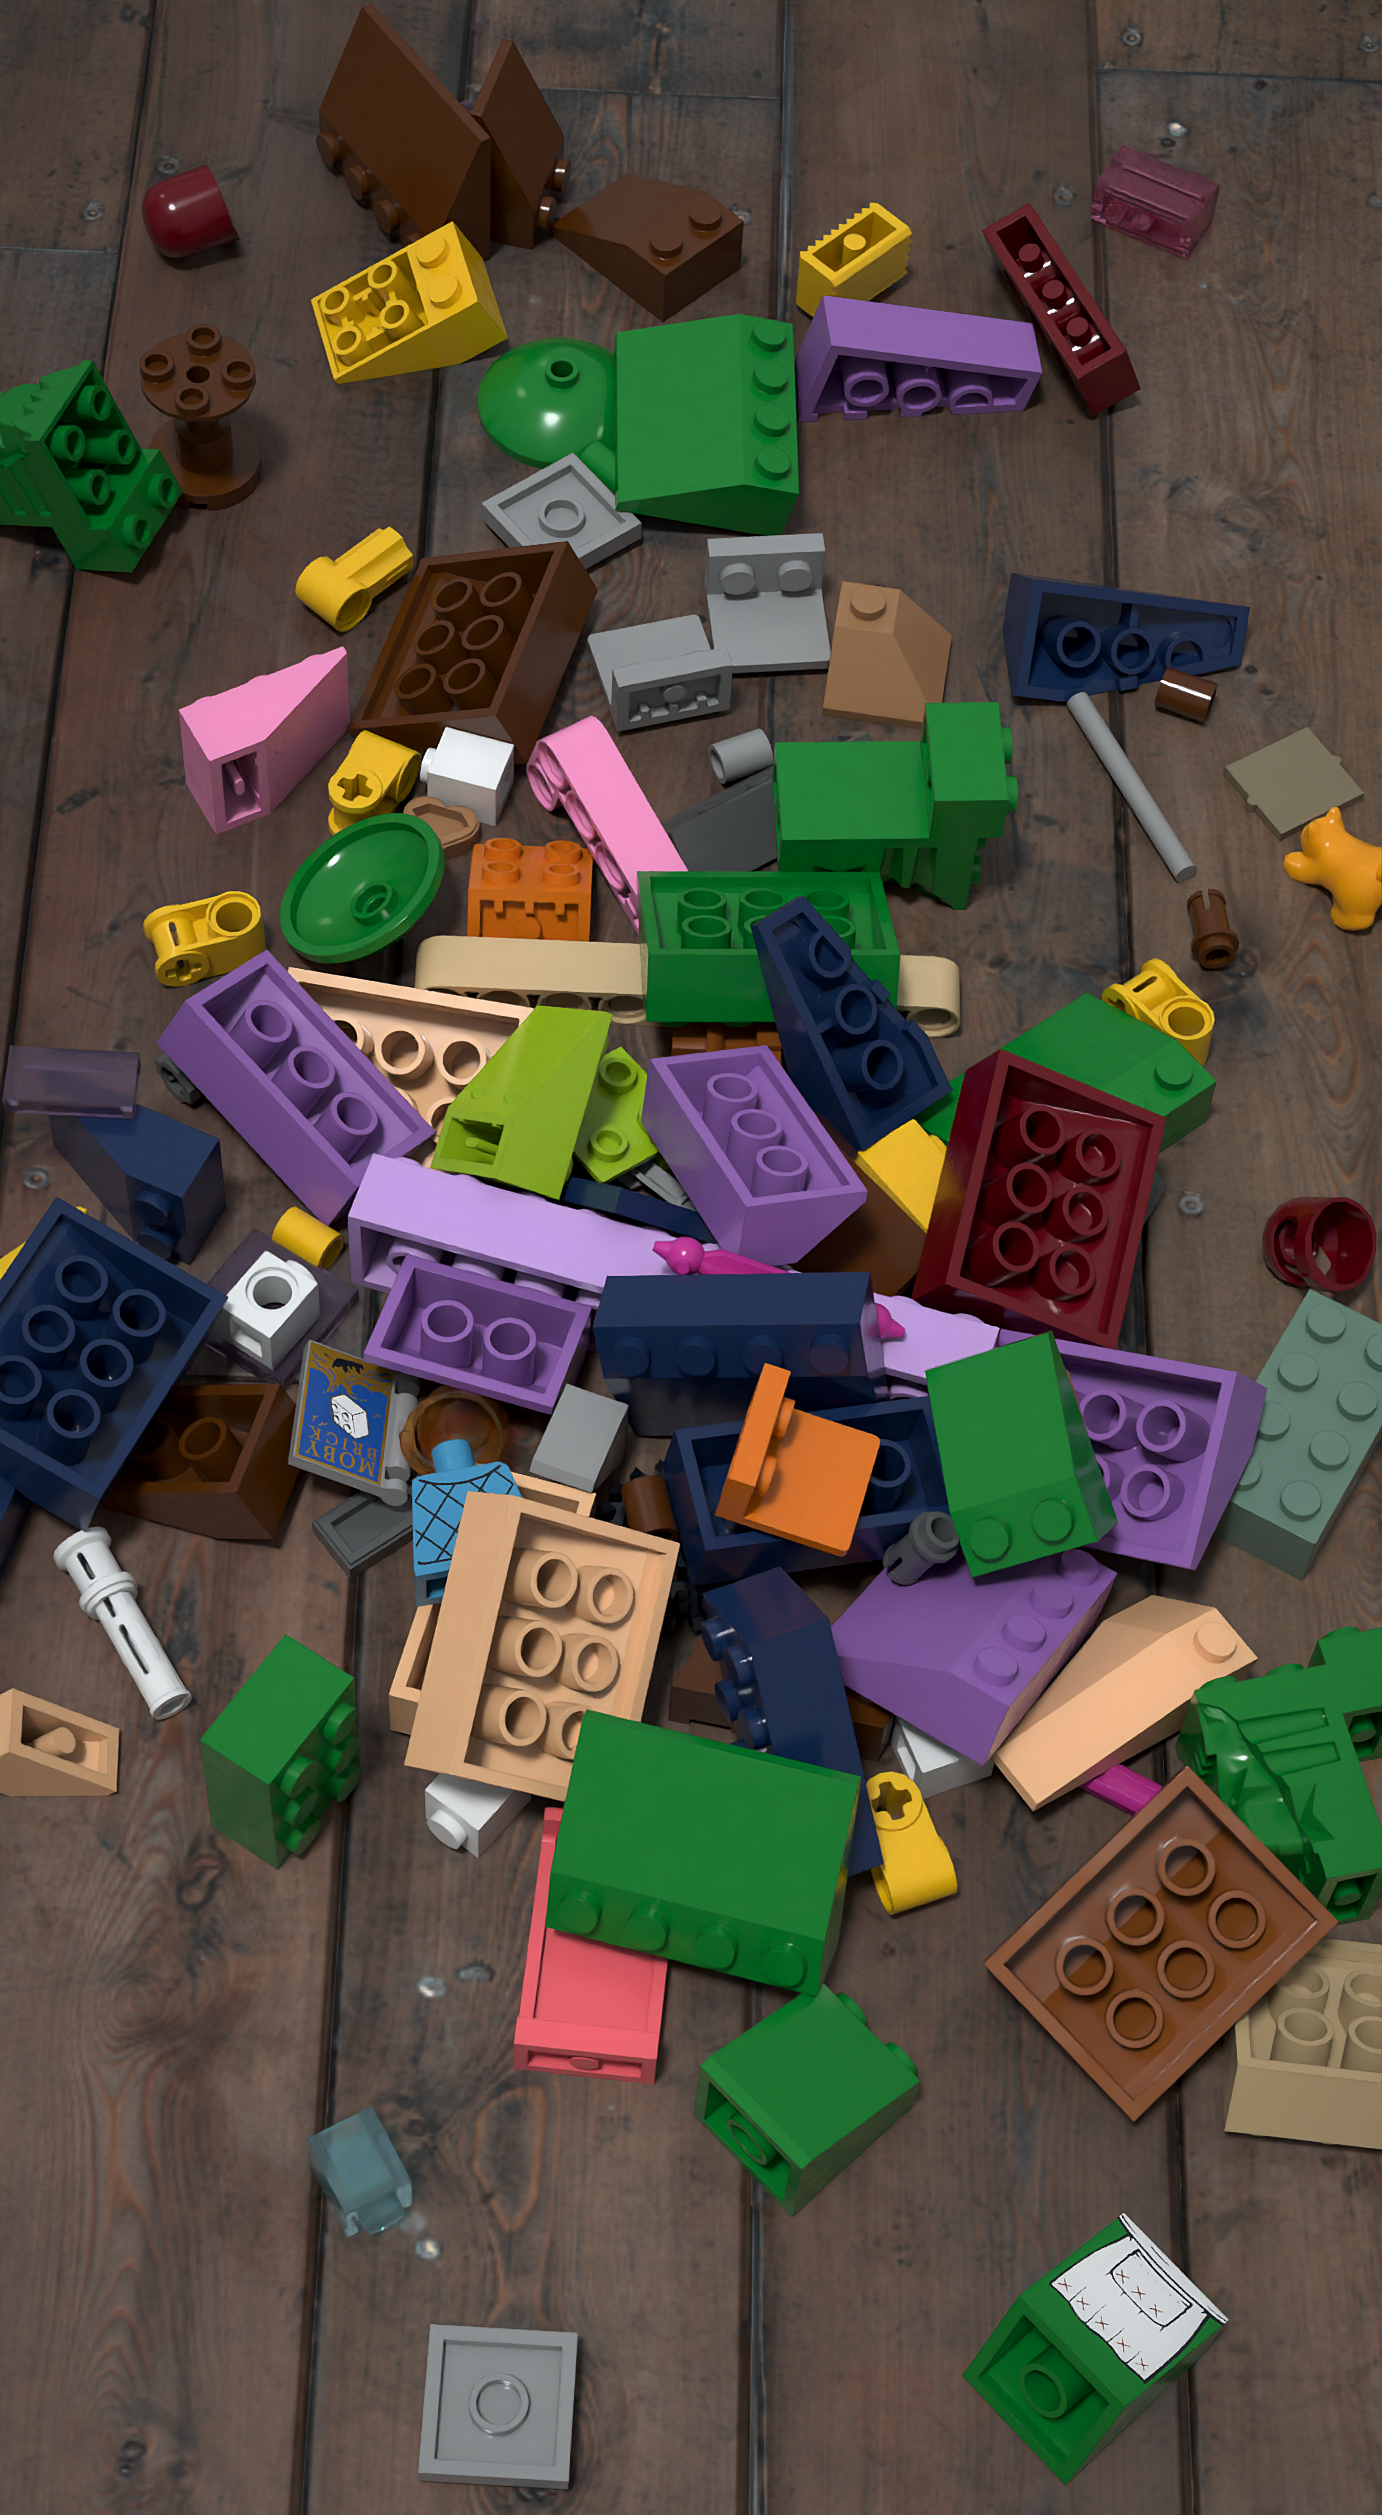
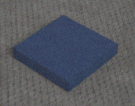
(636, 1208)

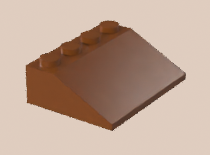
(1160, 1942)

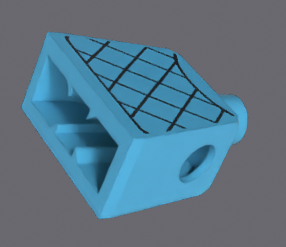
(438, 1510)

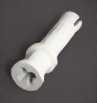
(110, 1597)

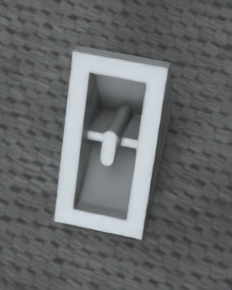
(582, 1440)

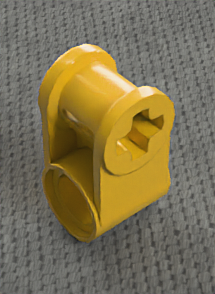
(371, 780)
(205, 937)
(1167, 1005)
(914, 1856)

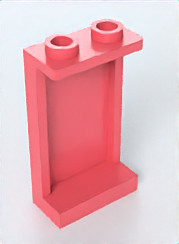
(584, 2000)

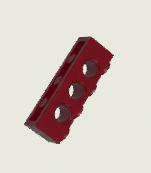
(1061, 309)

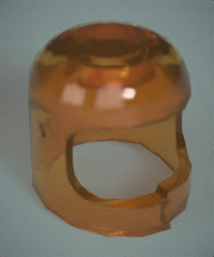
(459, 1413)

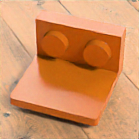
(530, 891)
(797, 1471)

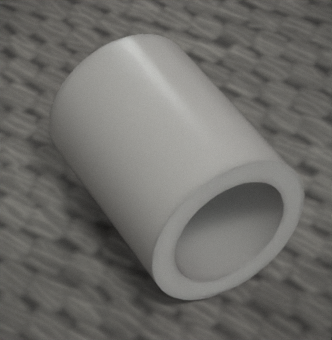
(740, 756)

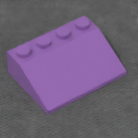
(1165, 1443)
(969, 1650)

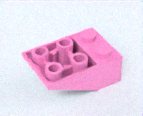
(263, 738)

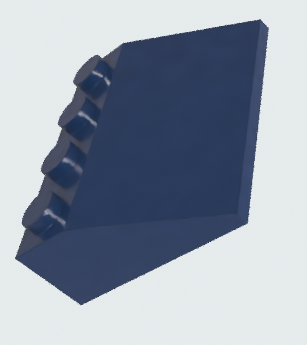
(696, 1344)
(89, 1357)

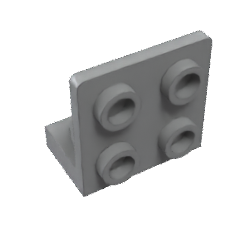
(768, 601)
(661, 672)

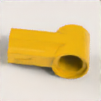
(345, 587)

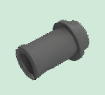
(929, 1541)

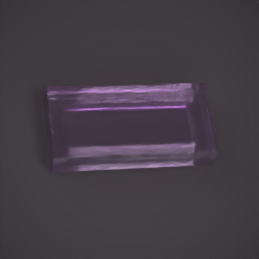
(71, 1082)

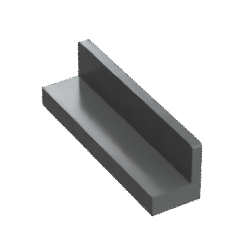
(735, 825)

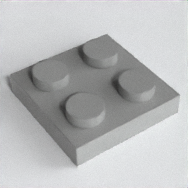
(562, 506)
(498, 2406)

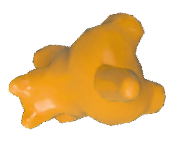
(1341, 865)

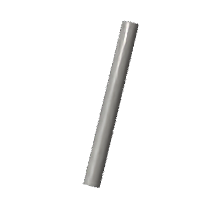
(1131, 787)

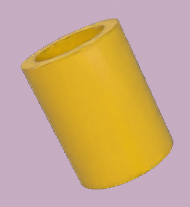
(308, 1238)

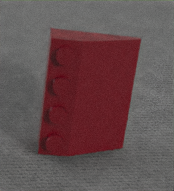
(1039, 1203)

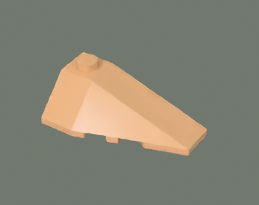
(1120, 1695)

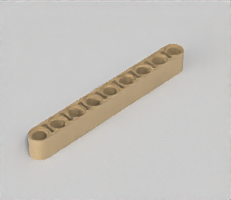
(609, 978)

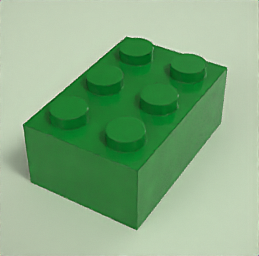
(282, 1753)

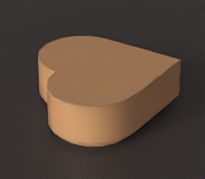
(453, 824)

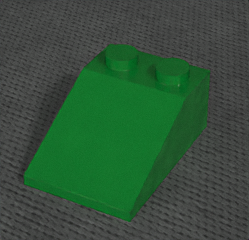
(1016, 1456)

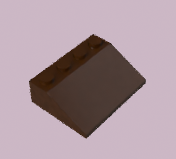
(404, 139)
(478, 647)

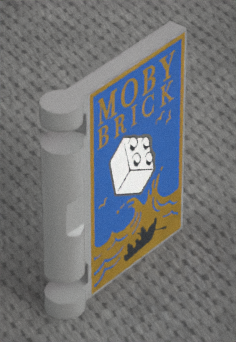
(352, 1422)

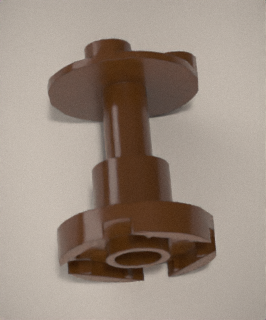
(200, 383)

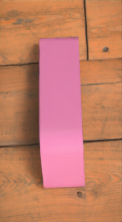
(593, 783)

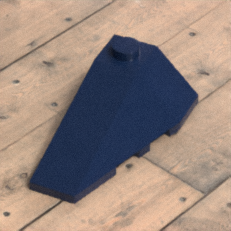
(1108, 638)
(840, 1031)

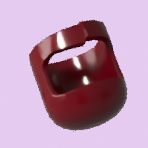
(187, 214)
(1335, 1225)

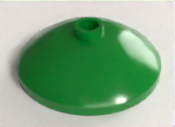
(548, 400)
(363, 888)

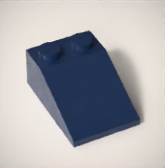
(151, 1176)

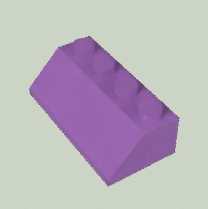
(292, 1084)
(749, 1152)

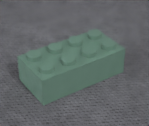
(1311, 1437)

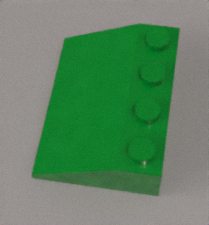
(707, 423)
(701, 947)
(1111, 1054)
(703, 1852)

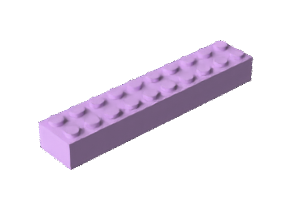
(572, 1252)

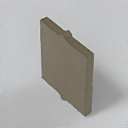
(1293, 783)

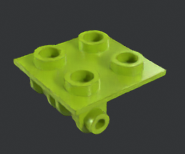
(612, 1134)

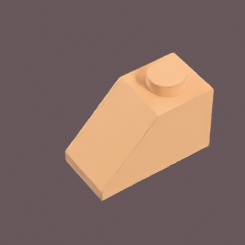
(54, 1750)

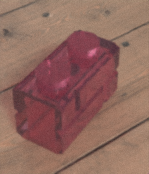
(1155, 201)

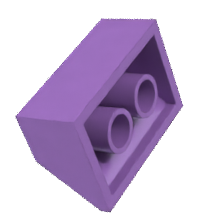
(481, 1335)

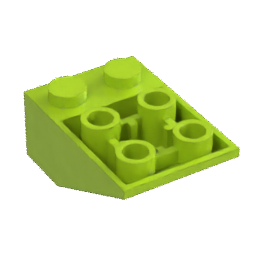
(527, 1104)

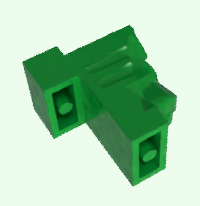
(81, 470)
(899, 805)
(1289, 1764)

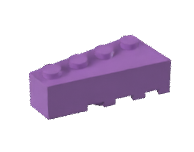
(911, 360)

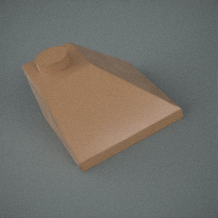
(884, 658)

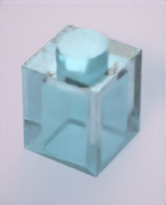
(360, 2173)

